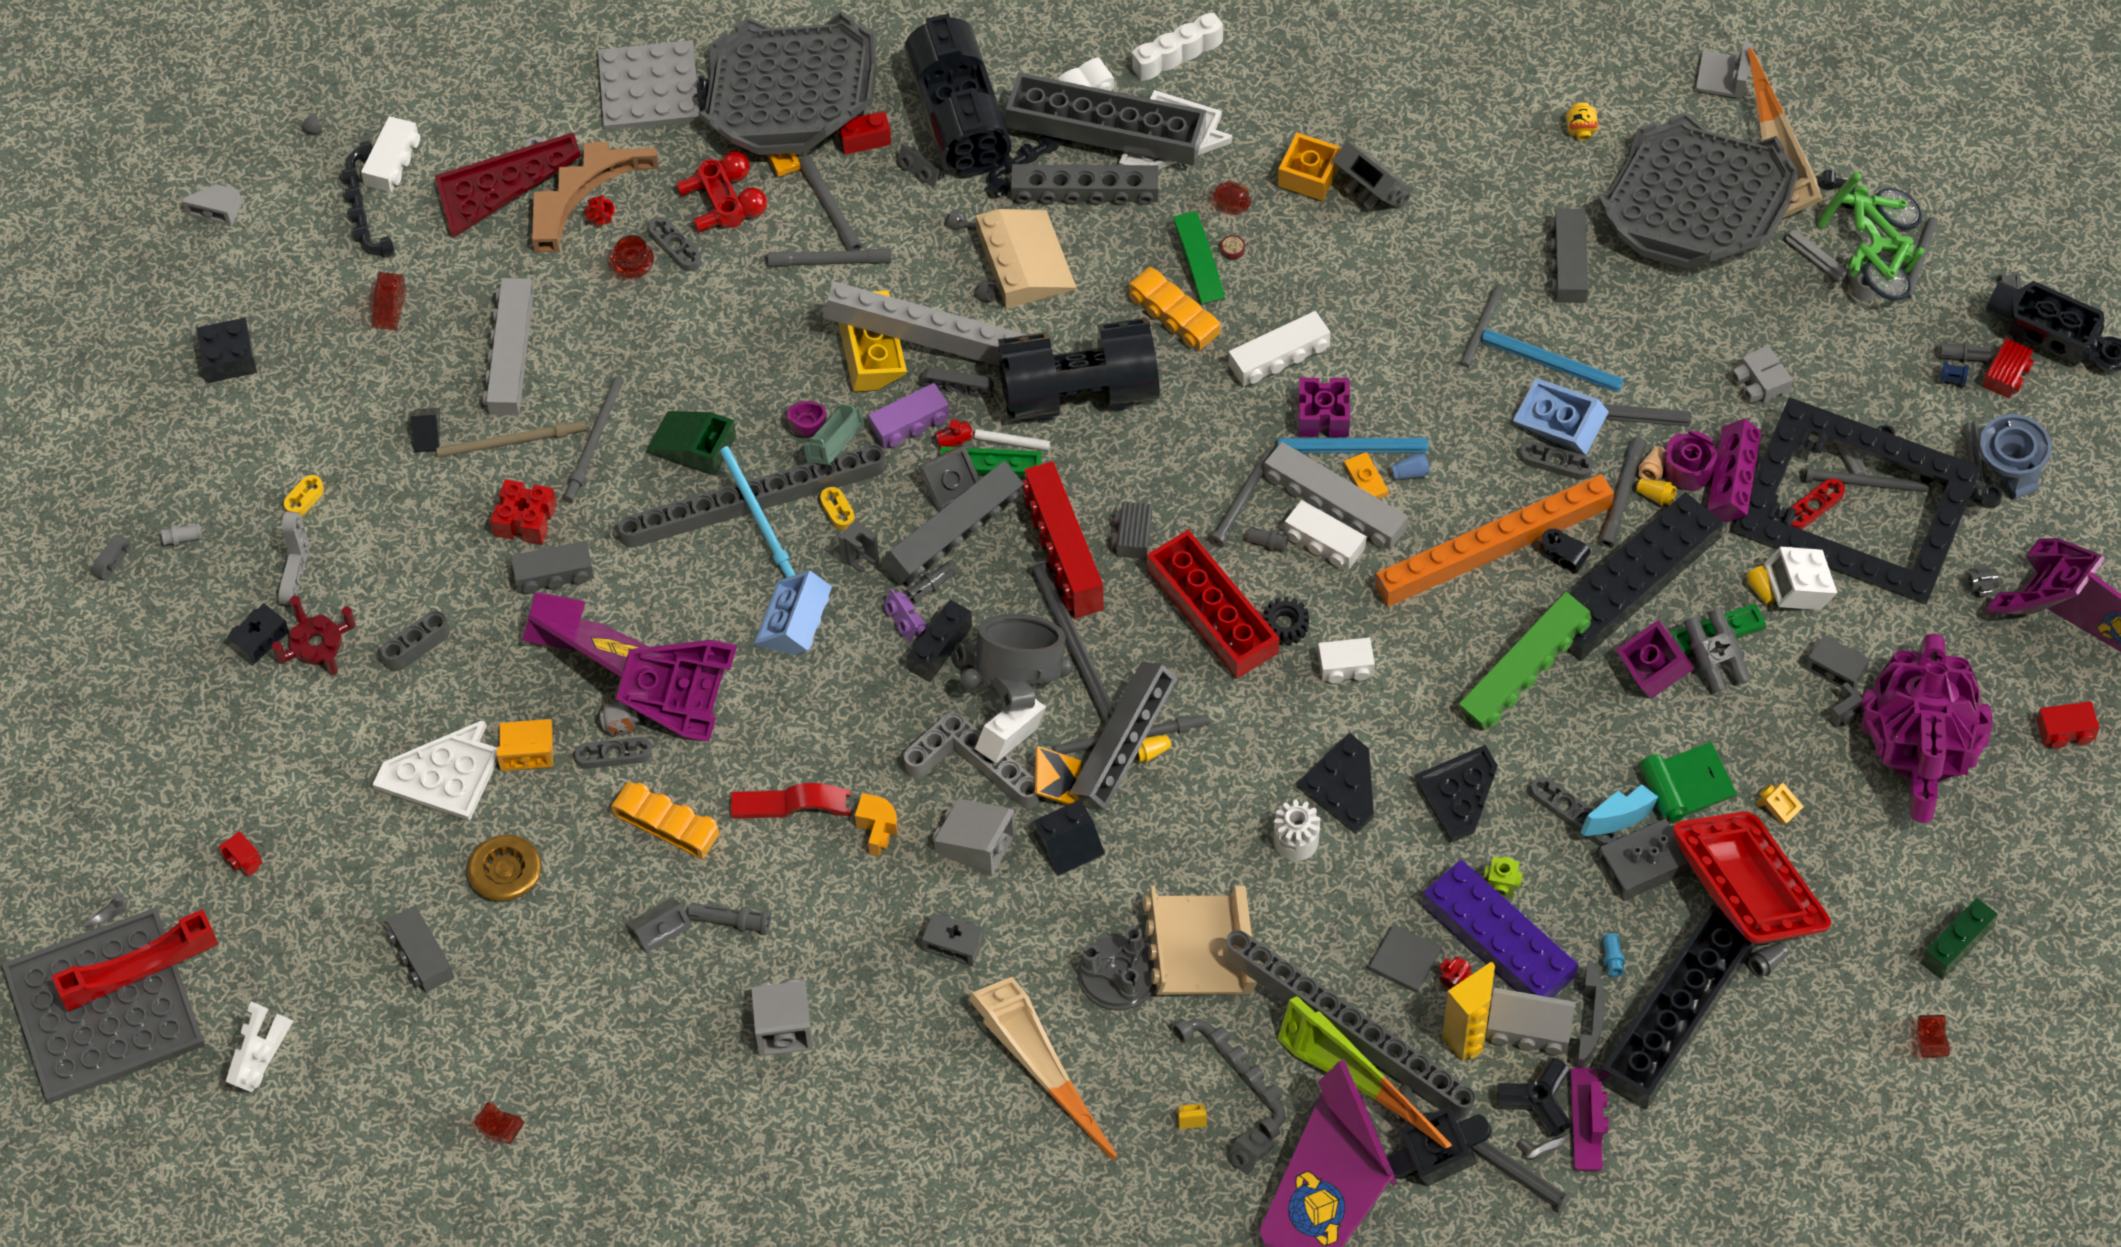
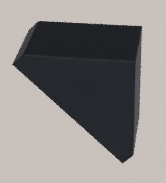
(426, 429)

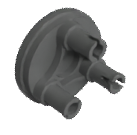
(1117, 971)

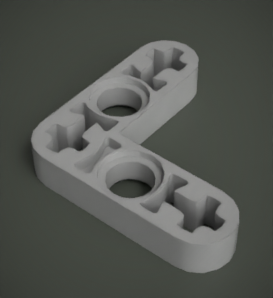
(298, 548)

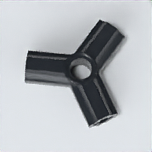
(1547, 1109)

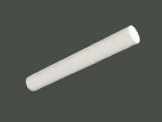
(1012, 439)

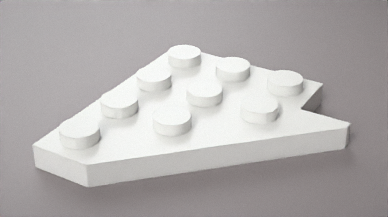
(442, 773)

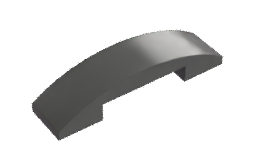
(1592, 988)

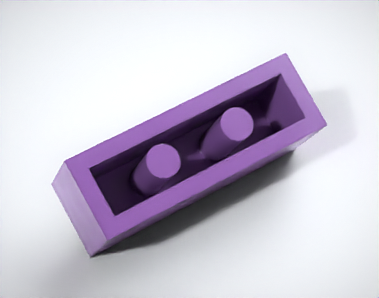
(909, 416)

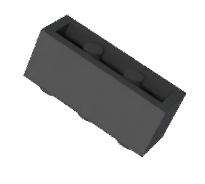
(552, 567)
(419, 949)

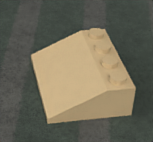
(1023, 255)

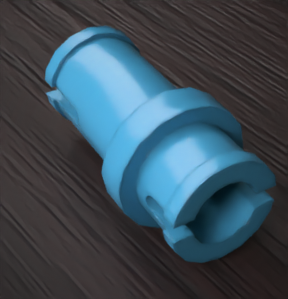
(1613, 958)

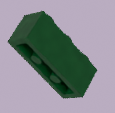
(1959, 938)

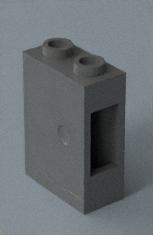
(1376, 178)
(1644, 859)

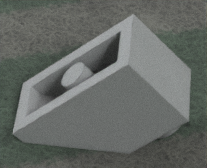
(214, 204)

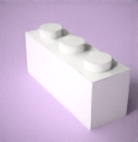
(390, 154)
(1324, 535)
(1008, 731)

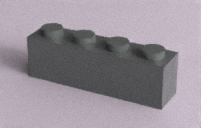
(1570, 255)

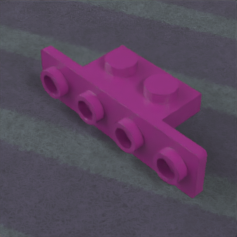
(1588, 1118)

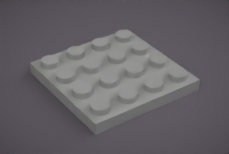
(648, 85)

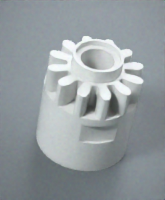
(1296, 831)

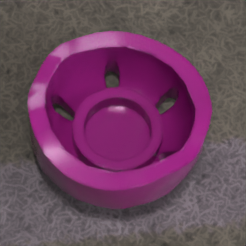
(806, 423)

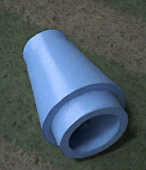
(1411, 467)

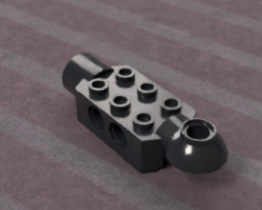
(2056, 324)

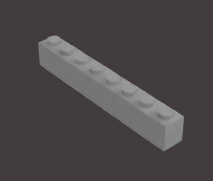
(915, 323)

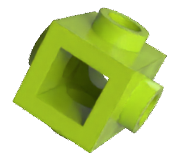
(1503, 875)

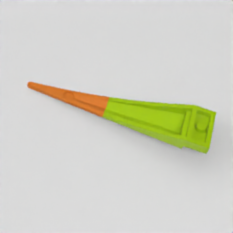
(1323, 1045)

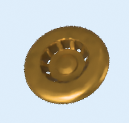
(504, 871)

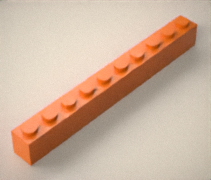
(1493, 540)

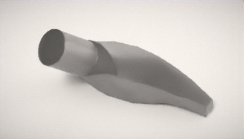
(109, 911)
(1542, 1149)

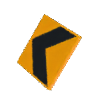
(1055, 775)

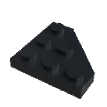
(1343, 784)
(1459, 790)

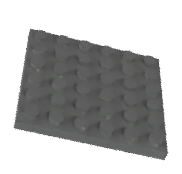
(112, 1033)

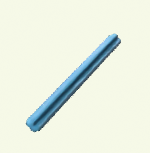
(1552, 360)
(1356, 445)

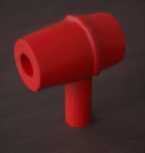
(955, 434)

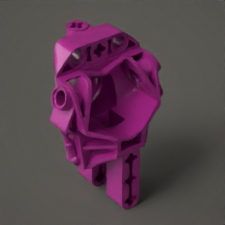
(1923, 700)

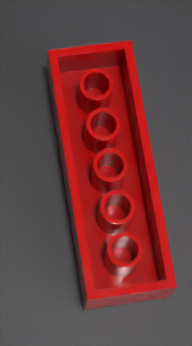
(1063, 540)
(1212, 604)

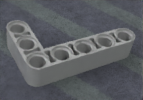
(958, 741)

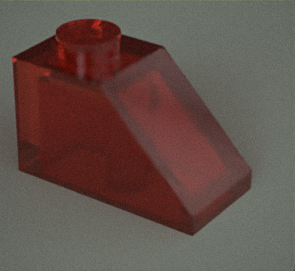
(388, 300)

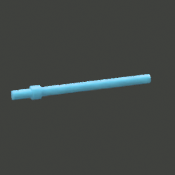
(780, 556)

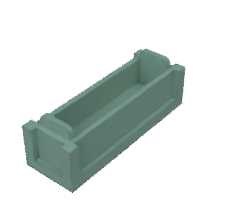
(834, 434)

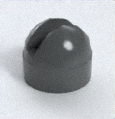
(312, 125)
(986, 289)

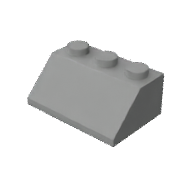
(1530, 1021)

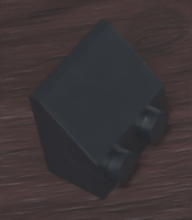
(1068, 837)

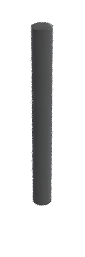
(1924, 243)
(1482, 326)

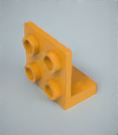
(525, 745)

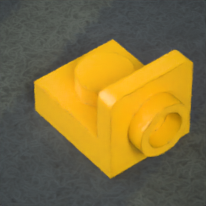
(1779, 802)

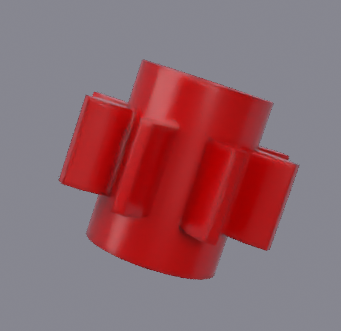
(599, 210)
(1454, 971)

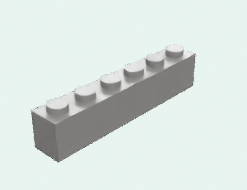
(509, 346)
(1335, 496)

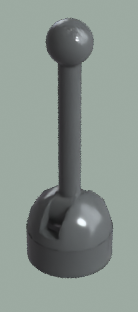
(958, 220)

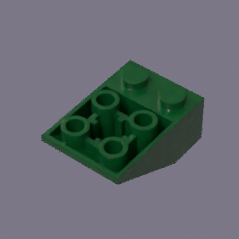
(693, 439)

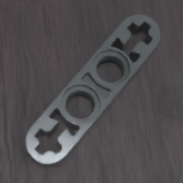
(1569, 816)

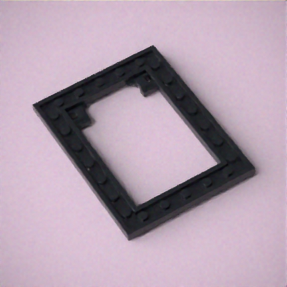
(1792, 432)

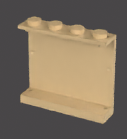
(1190, 940)

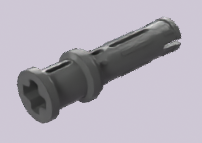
(741, 918)

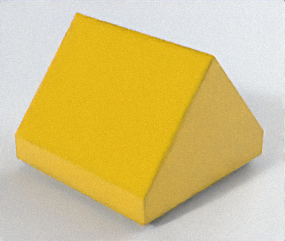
(1192, 1116)

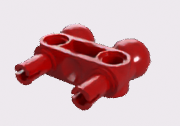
(732, 167)

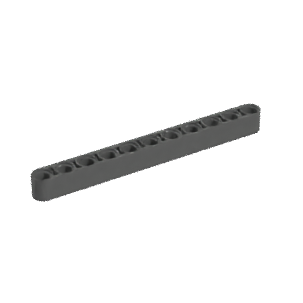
(761, 487)
(1362, 1025)

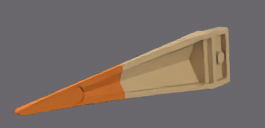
(1774, 123)
(1017, 1026)

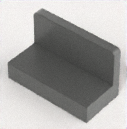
(660, 924)

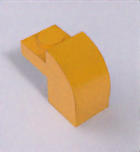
(880, 817)

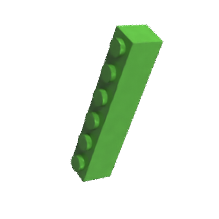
(1526, 661)

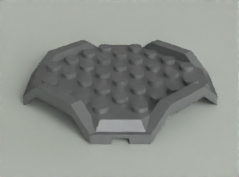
(789, 84)
(1698, 193)

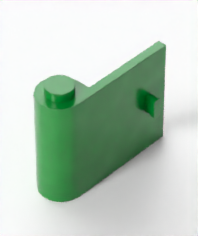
(1685, 782)

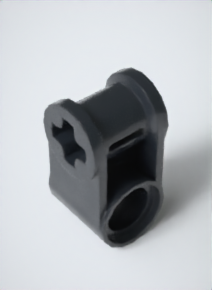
(1565, 550)

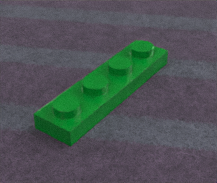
(988, 459)
(1743, 620)

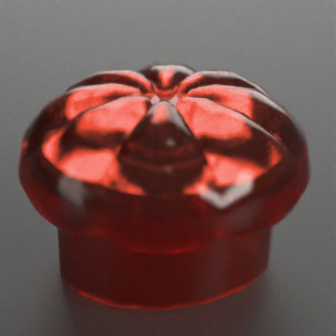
(632, 257)

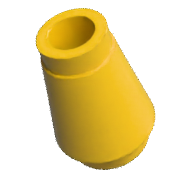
(1657, 491)
(1761, 585)
(1152, 748)

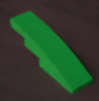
(1199, 257)

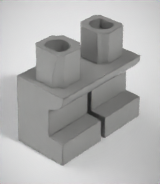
(1764, 374)

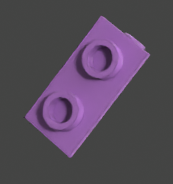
(899, 608)

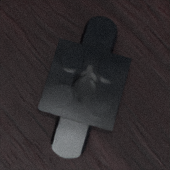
(1428, 1157)

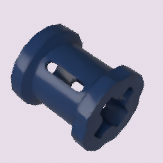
(1954, 374)

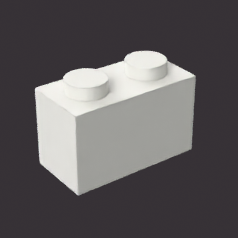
(1346, 660)

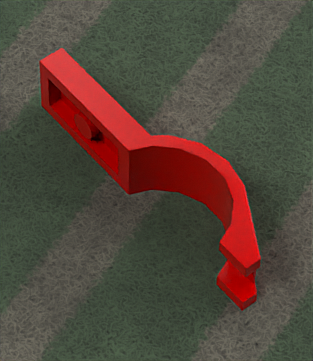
(784, 802)

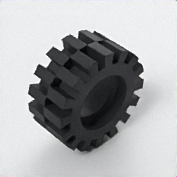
(1289, 608)

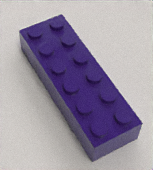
(1498, 932)

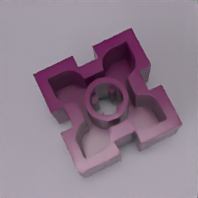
(1324, 407)

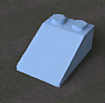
(1561, 415)

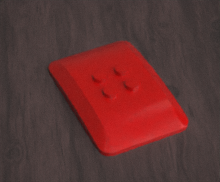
(1750, 877)

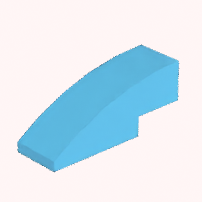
(1620, 812)

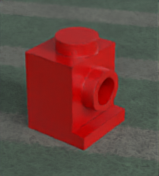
(241, 854)

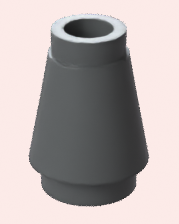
(1767, 959)

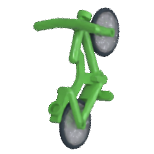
(1886, 208)

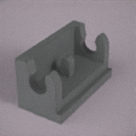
(857, 544)

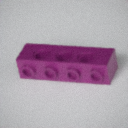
(1734, 470)

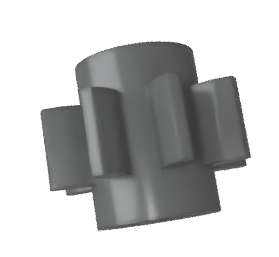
(1983, 579)

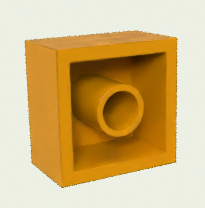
(1309, 166)

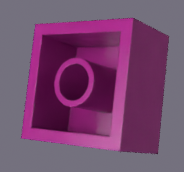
(1655, 659)

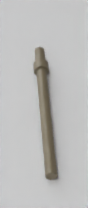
(559, 430)

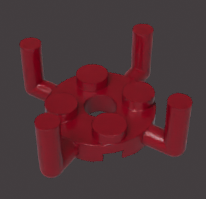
(309, 628)

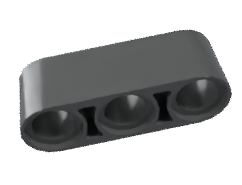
(419, 630)

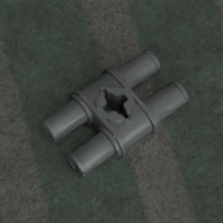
(1723, 638)

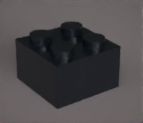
(226, 350)

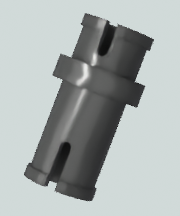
(1272, 540)

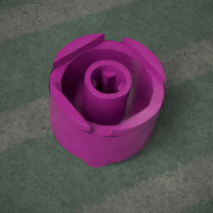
(1690, 460)

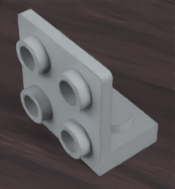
(1724, 73)

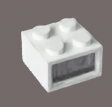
(1800, 578)

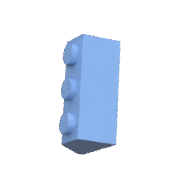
(794, 613)

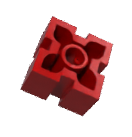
(523, 512)

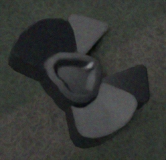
(702, 93)

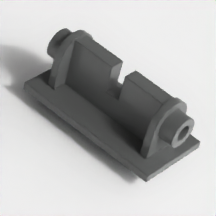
(919, 166)

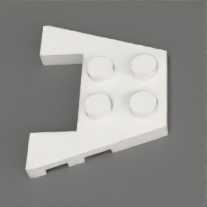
(256, 1053)

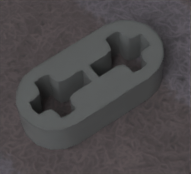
(111, 557)

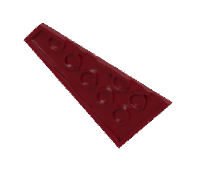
(487, 185)

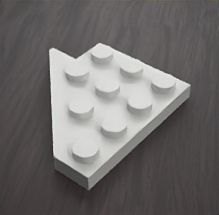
(1211, 140)

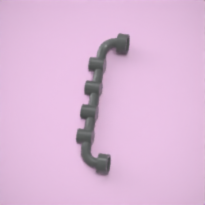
(1235, 1058)

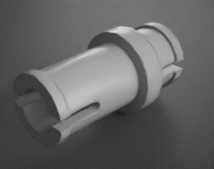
(181, 534)

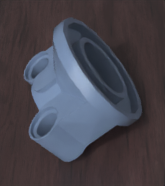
(2017, 438)

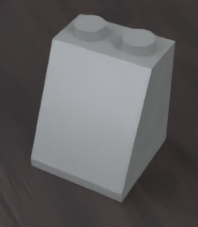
(976, 834)
(782, 1018)

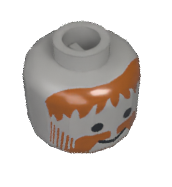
(619, 718)

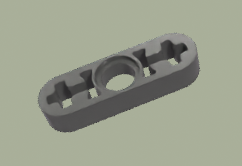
(674, 234)
(967, 383)
(1572, 472)
(605, 746)

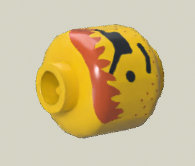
(1581, 121)

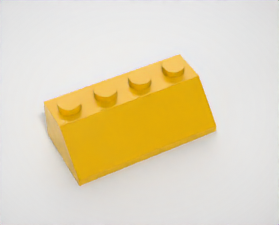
(872, 357)
(1468, 1013)

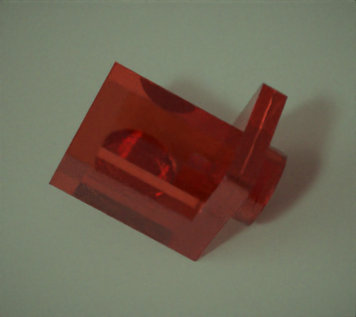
(1932, 1036)
(498, 1124)

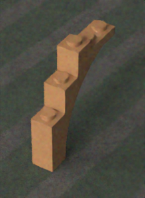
(600, 164)

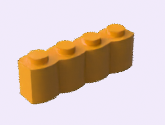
(1174, 308)
(665, 820)

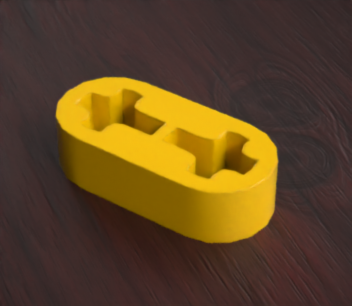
(302, 495)
(832, 511)

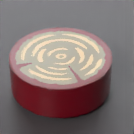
(1232, 247)

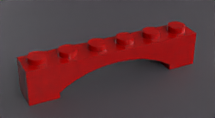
(90, 982)

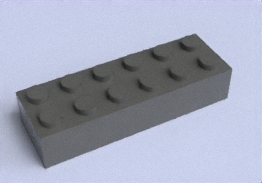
(952, 525)

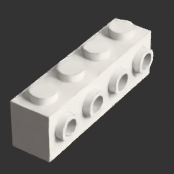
(1279, 349)

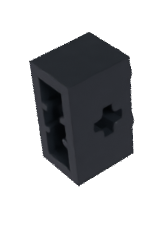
(257, 634)

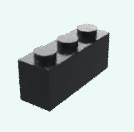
(939, 640)

